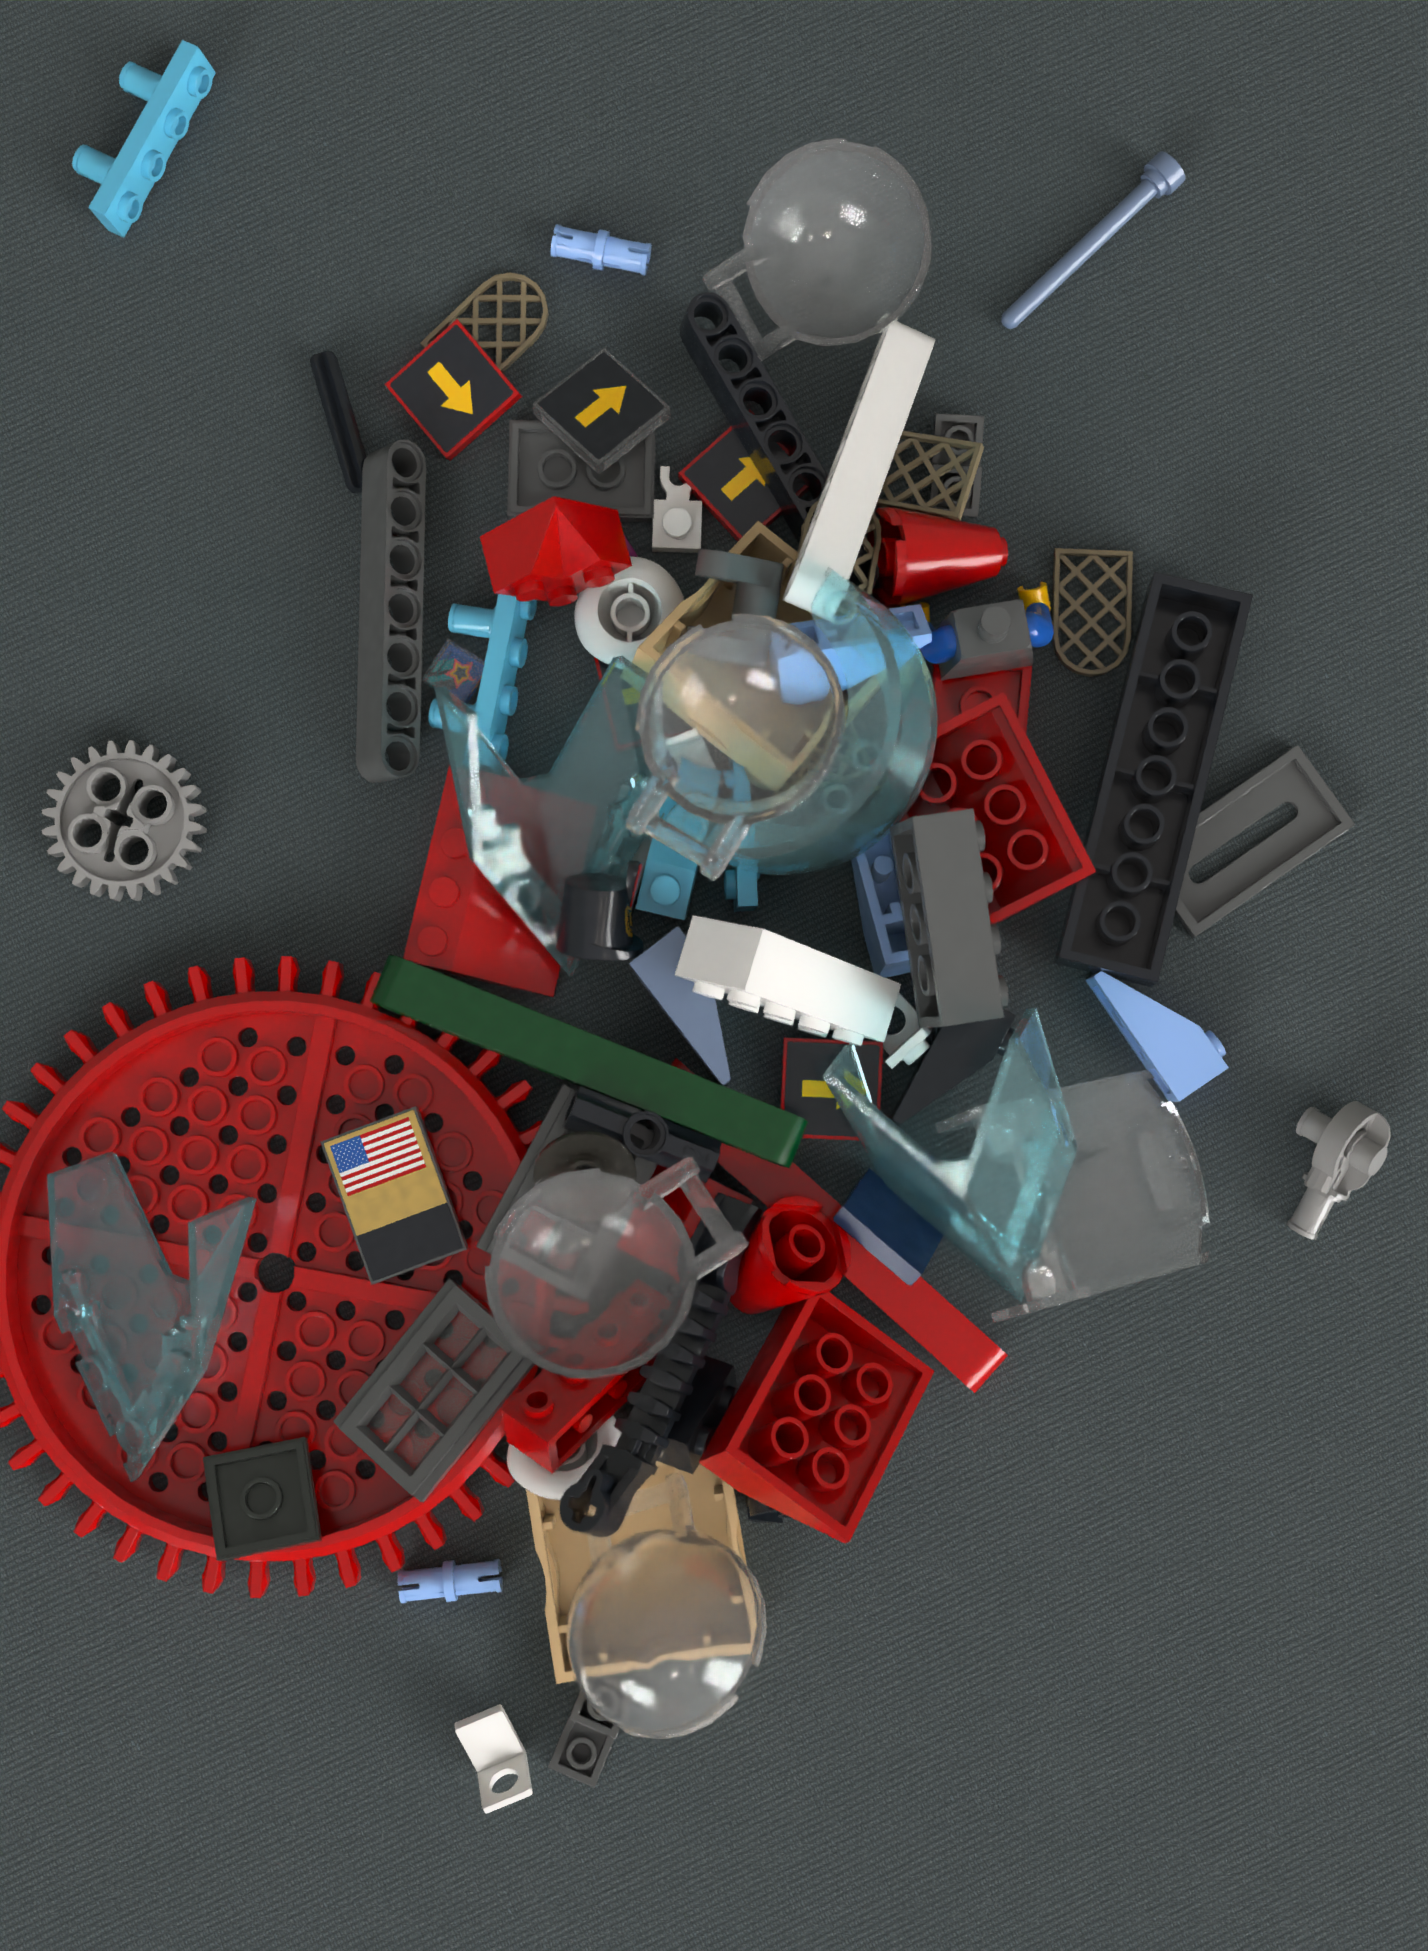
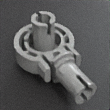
(1346, 1156)

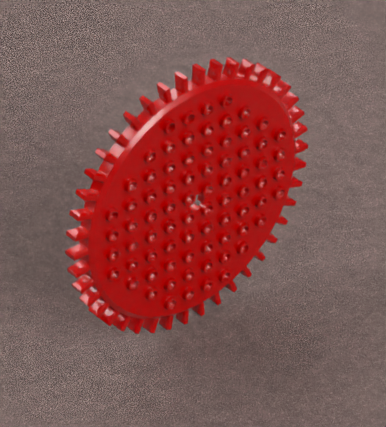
(147, 1073)

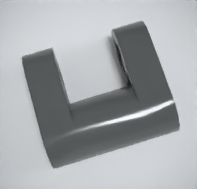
(756, 580)

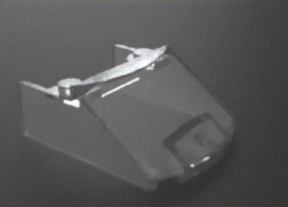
(1128, 1201)

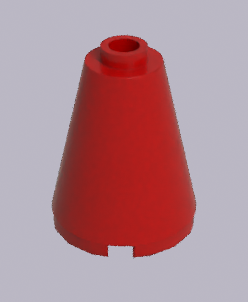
(932, 555)
(791, 1257)

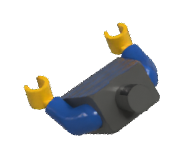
(990, 635)

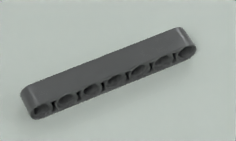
(379, 633)

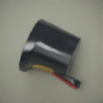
(598, 916)

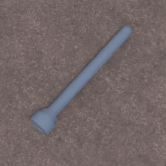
(1160, 177)

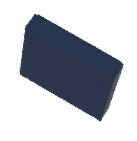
(888, 1227)

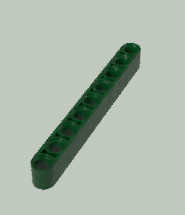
(589, 1060)

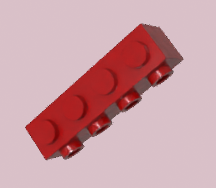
(563, 1412)

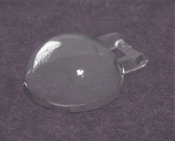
(829, 247)
(735, 731)
(601, 1268)
(664, 1623)

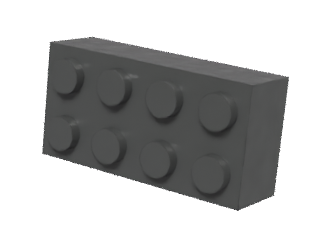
(948, 919)

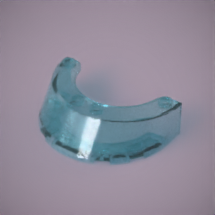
(882, 750)

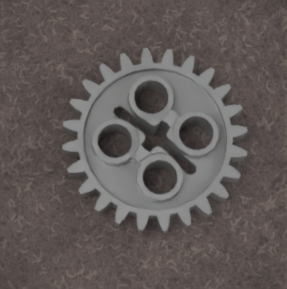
(82, 805)

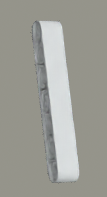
(861, 462)

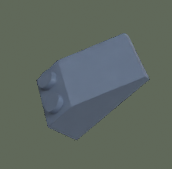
(690, 1012)

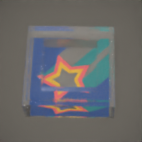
(456, 670)

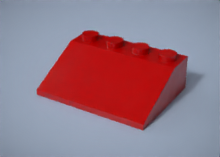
(991, 767)
(465, 923)
(818, 1416)

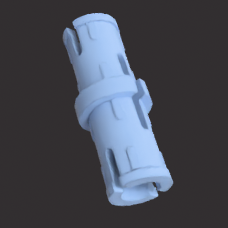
(600, 249)
(450, 1581)

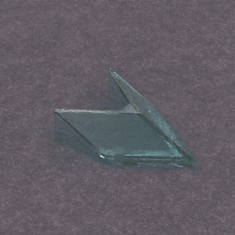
(558, 823)
(1008, 1188)
(133, 1320)

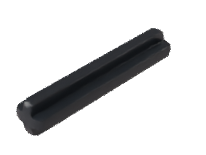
(339, 418)

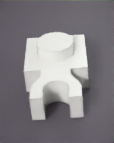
(676, 519)

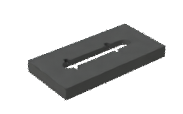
(1316, 824)

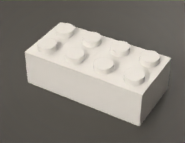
(786, 981)

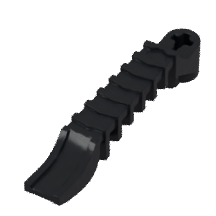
(624, 1468)

